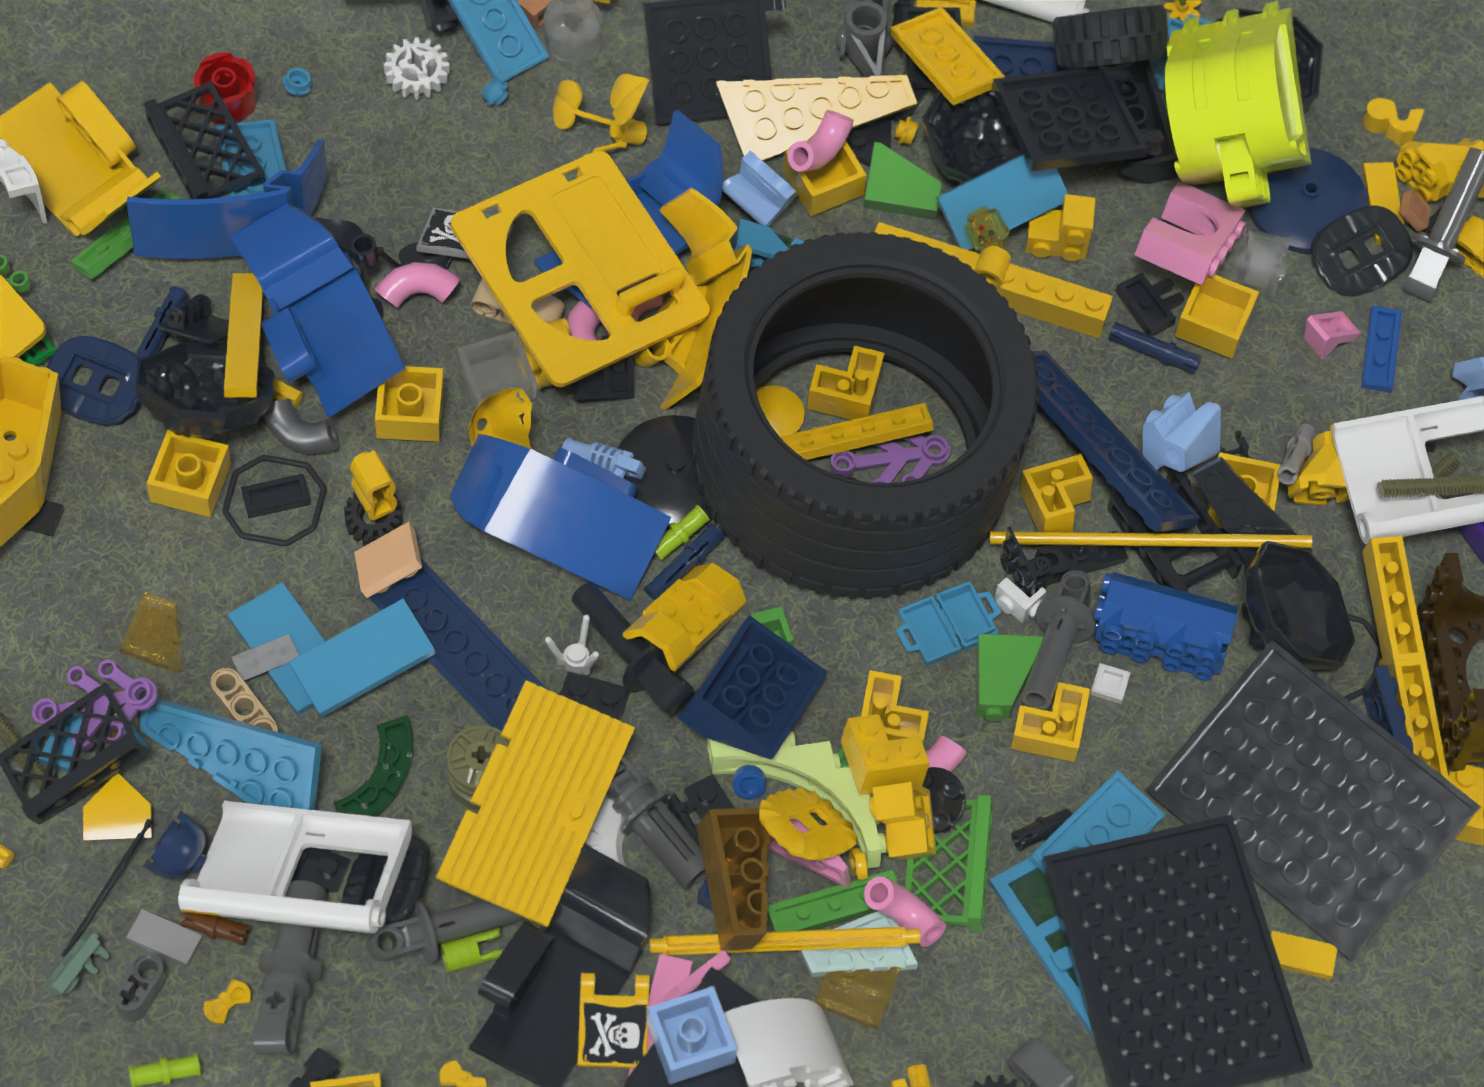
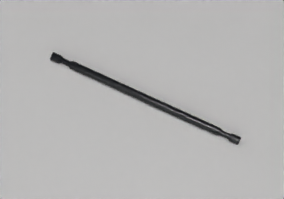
(107, 887)

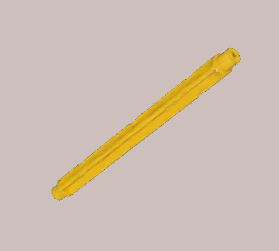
(792, 940)

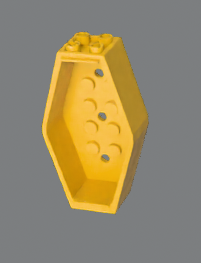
(31, 413)

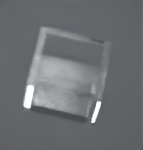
(495, 366)

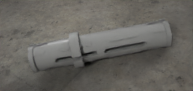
(1298, 449)

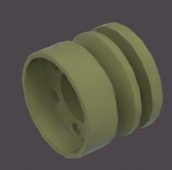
(463, 760)

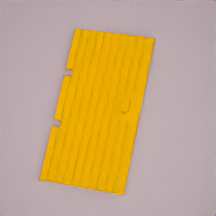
(535, 804)

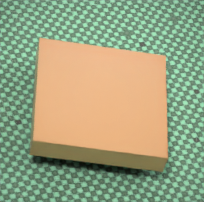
(388, 560)

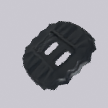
(1350, 232)
(366, 874)

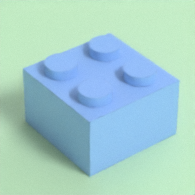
(691, 1035)

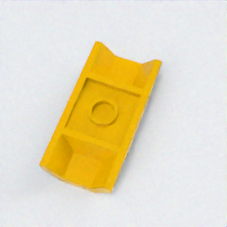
(690, 613)

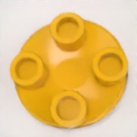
(781, 408)

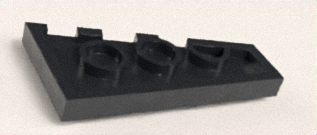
(1238, 505)

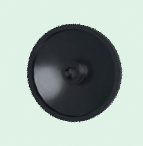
(669, 477)

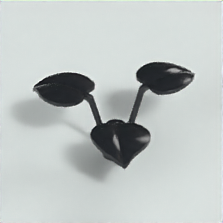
(366, 254)

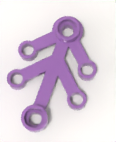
(896, 458)
(129, 698)

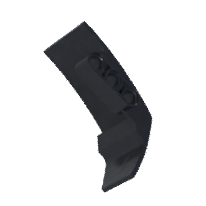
(538, 975)

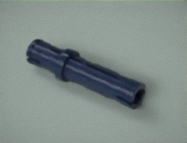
(155, 337)
(1166, 352)
(693, 553)

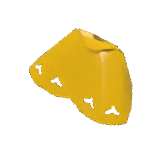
(503, 418)

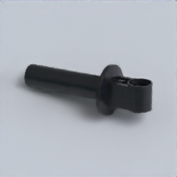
(646, 663)

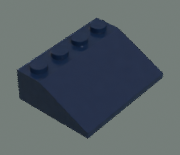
(753, 691)

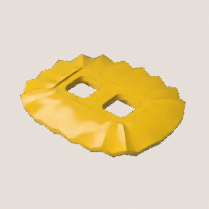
(817, 843)

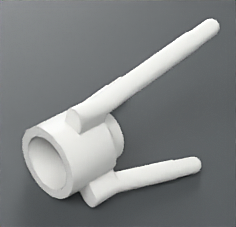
(575, 656)

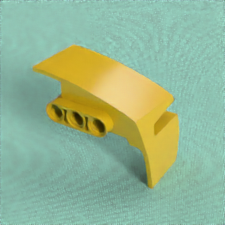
(75, 155)
(715, 272)

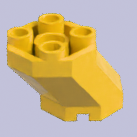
(1433, 166)
(1320, 475)

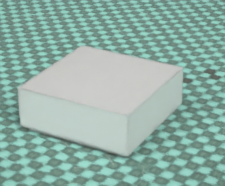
(1110, 683)

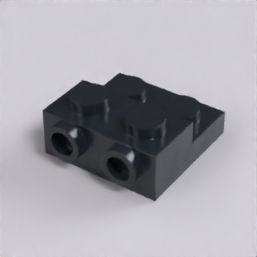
(596, 694)

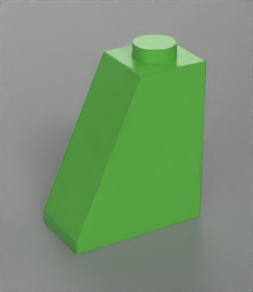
(900, 186)
(1002, 672)

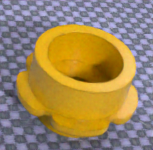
(906, 131)

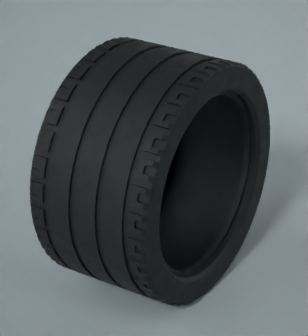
(923, 315)

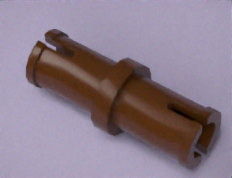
(216, 927)

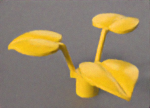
(624, 100)

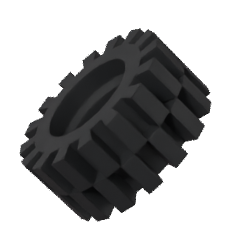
(368, 532)

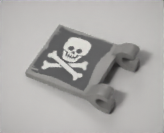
(438, 236)

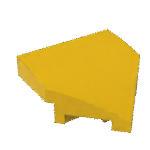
(116, 812)

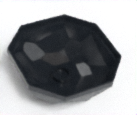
(1296, 606)

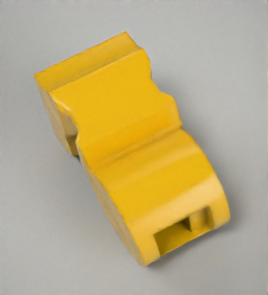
(1382, 117)

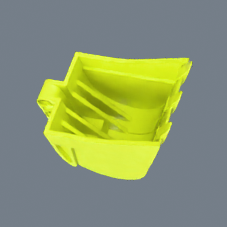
(1236, 102)

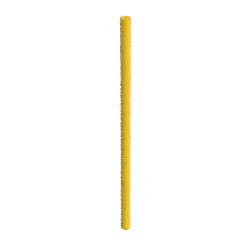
(1151, 539)

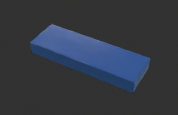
(1381, 349)

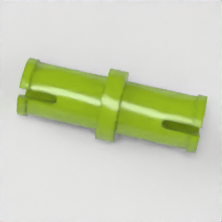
(680, 532)
(164, 1071)

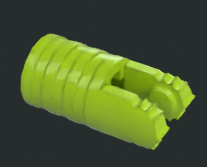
(465, 952)

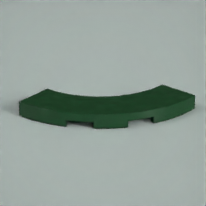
(389, 774)

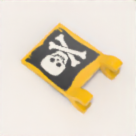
(612, 1026)

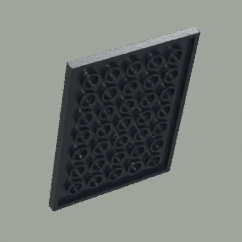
(1320, 796)
(1176, 960)

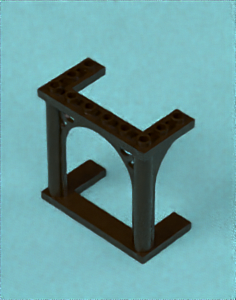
(1461, 711)

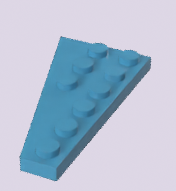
(239, 755)

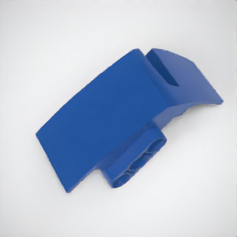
(687, 161)
(205, 225)
(320, 307)
(560, 511)

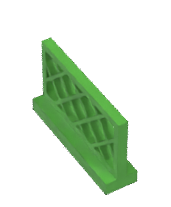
(976, 870)

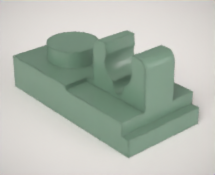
(65, 975)

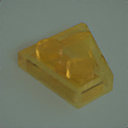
(154, 634)
(858, 994)

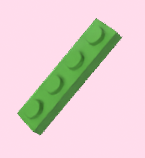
(109, 246)
(823, 907)

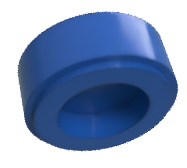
(749, 782)

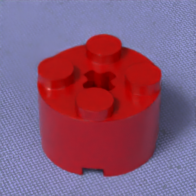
(233, 81)

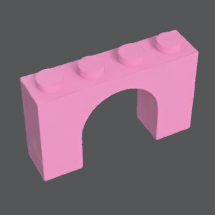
(1189, 254)

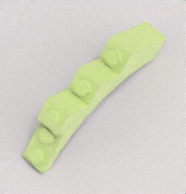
(813, 769)

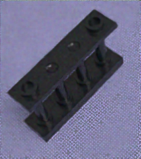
(1159, 560)

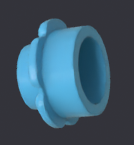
(297, 82)
(495, 92)

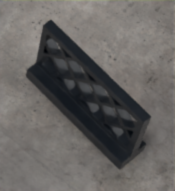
(177, 148)
(78, 779)

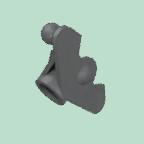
(865, 35)

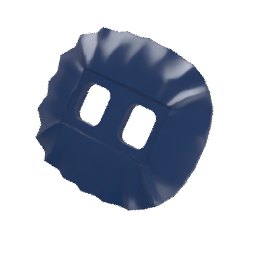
(105, 360)

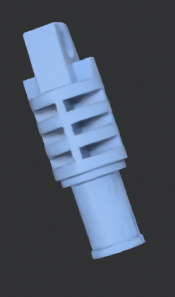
(610, 458)

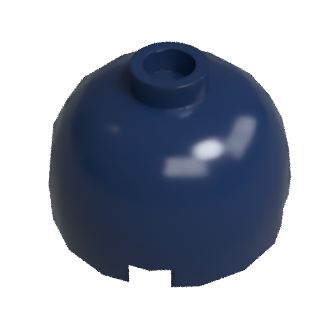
(178, 849)

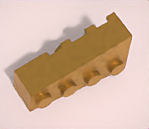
(736, 874)

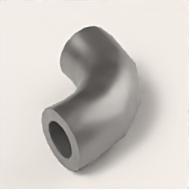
(299, 434)

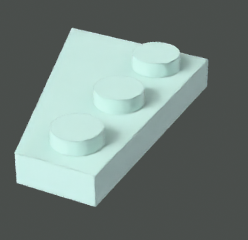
(850, 959)

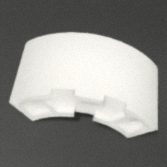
(19, 177)
(787, 1044)

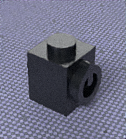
(438, 15)

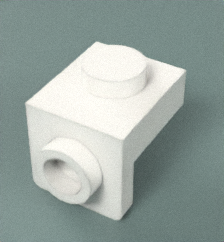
(1014, 601)

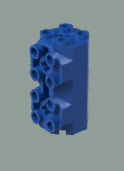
(1163, 622)

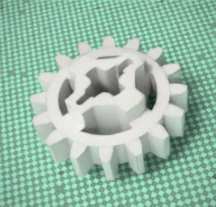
(419, 68)

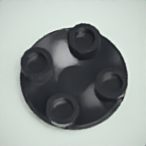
(946, 797)

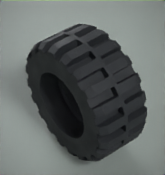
(1110, 36)

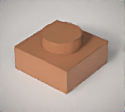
(1415, 210)

